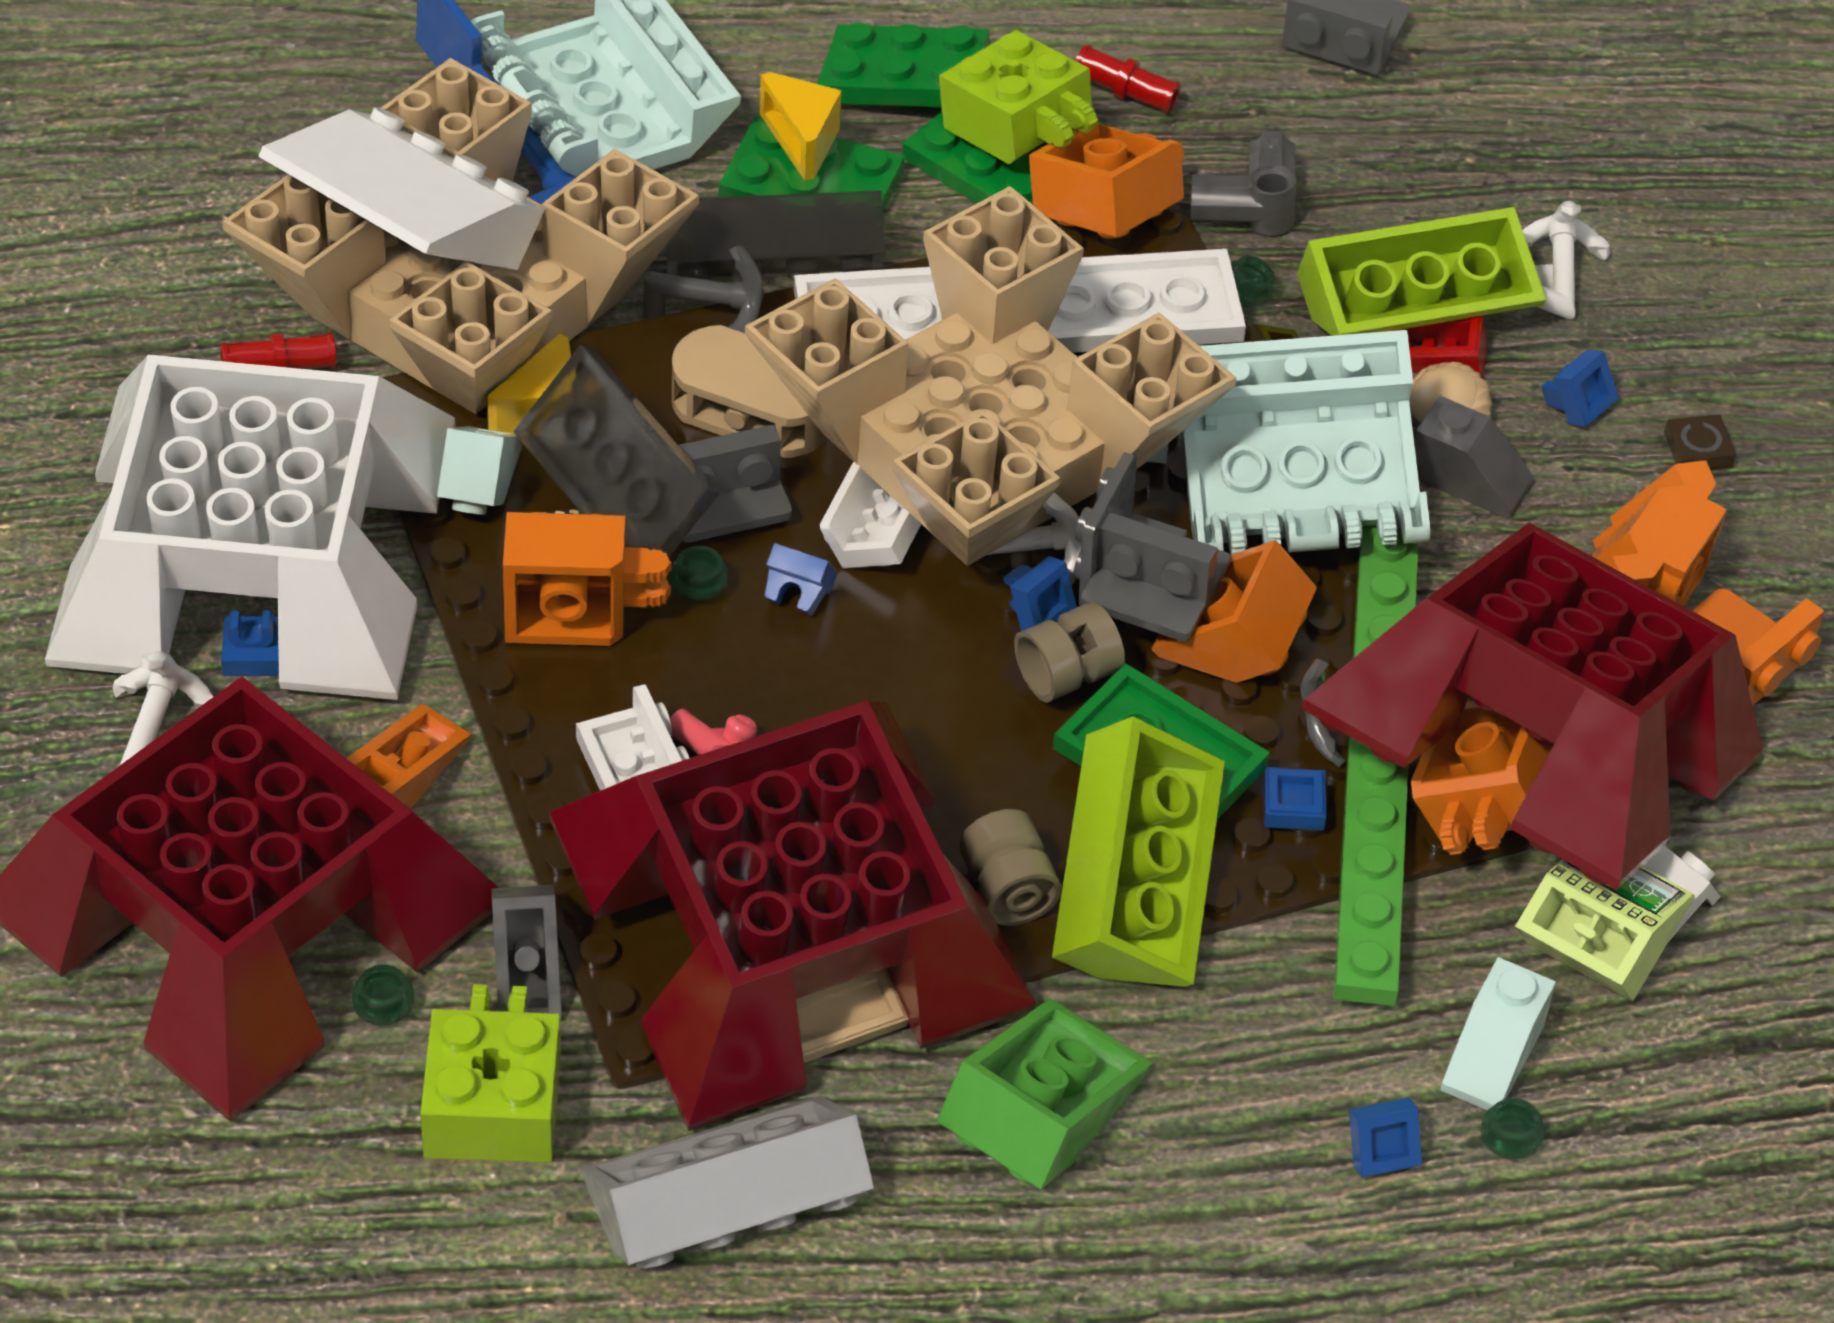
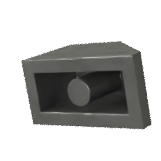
(1470, 458)
(527, 946)

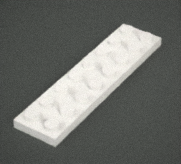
(1101, 302)

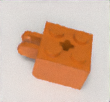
(1107, 179)
(574, 577)
(1477, 778)

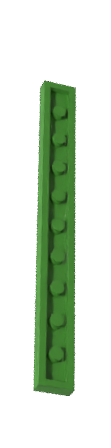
(1374, 801)

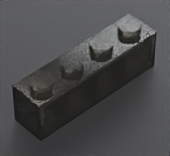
(781, 235)

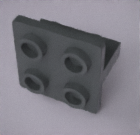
(746, 475)
(1154, 576)

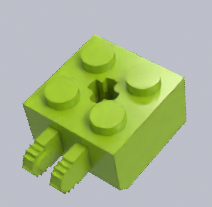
(1017, 97)
(491, 1082)

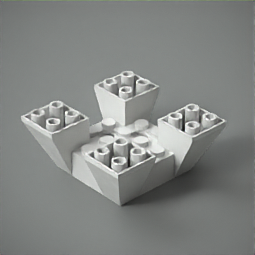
(260, 492)

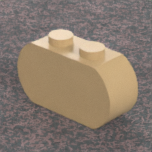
(730, 388)

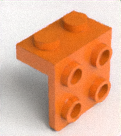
(1766, 647)

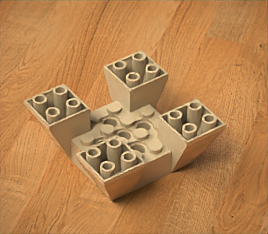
(455, 319)
(986, 405)

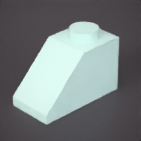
(477, 467)
(1498, 1034)

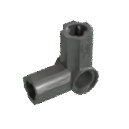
(1261, 199)

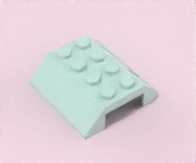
(613, 82)
(1308, 445)

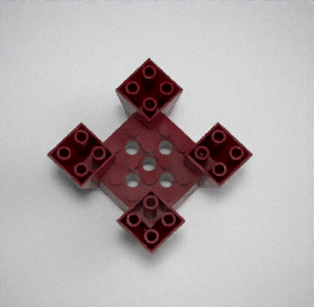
(1581, 662)
(232, 855)
(889, 900)

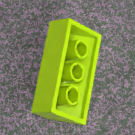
(1420, 274)
(1139, 856)

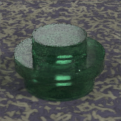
(1253, 280)
(699, 573)
(382, 995)
(1512, 1129)

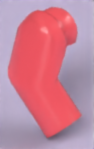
(703, 739)

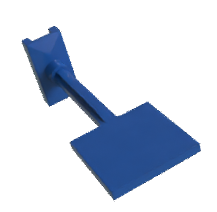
(448, 33)

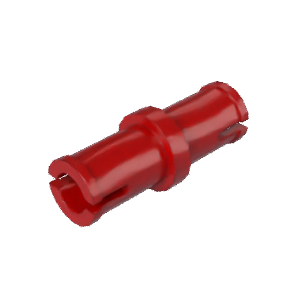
(1129, 79)
(293, 352)

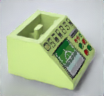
(1602, 929)

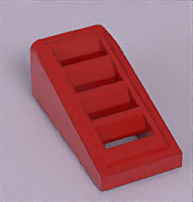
(1461, 341)

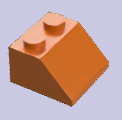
(1248, 618)

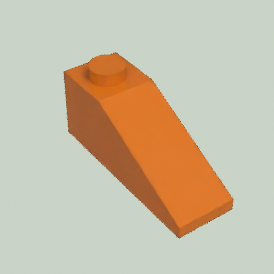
(411, 753)

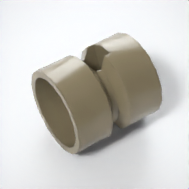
(1069, 651)
(1010, 866)

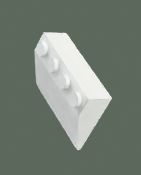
(411, 187)

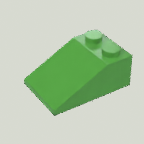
(1041, 1092)

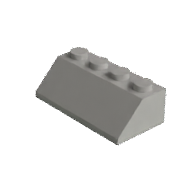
(729, 1180)

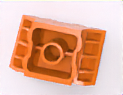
(1666, 532)

